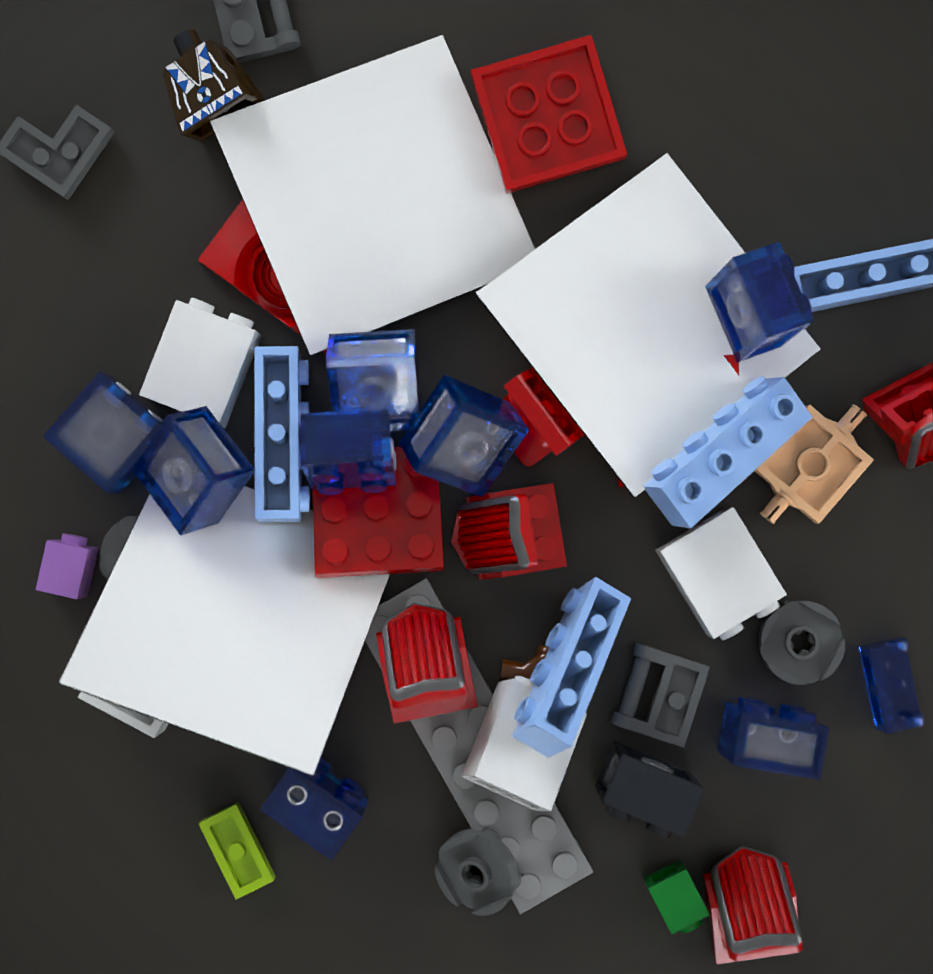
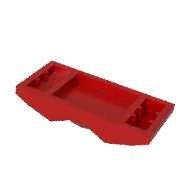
(243, 263)

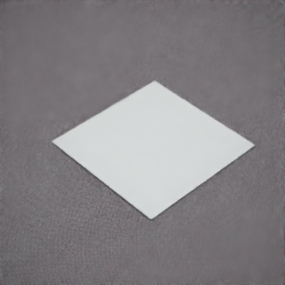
(374, 192)
(625, 325)
(228, 633)

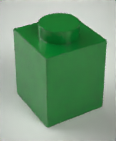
(677, 898)

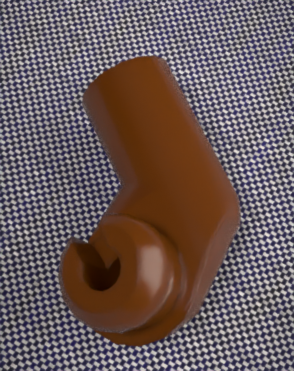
(512, 668)

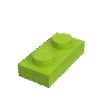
(237, 850)

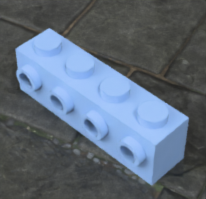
(278, 435)
(726, 451)
(571, 668)

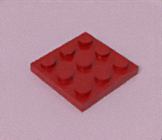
(548, 114)
(380, 530)

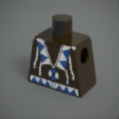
(206, 85)

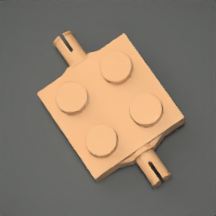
(815, 466)

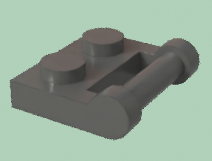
(244, 30)
(673, 700)

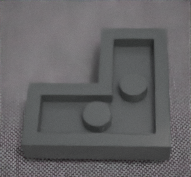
(61, 160)

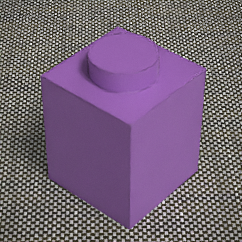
(67, 567)

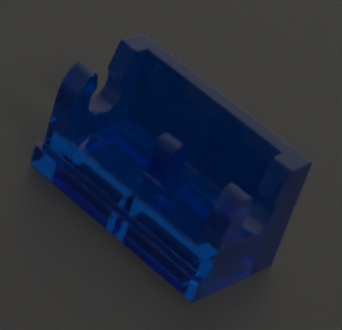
(890, 685)

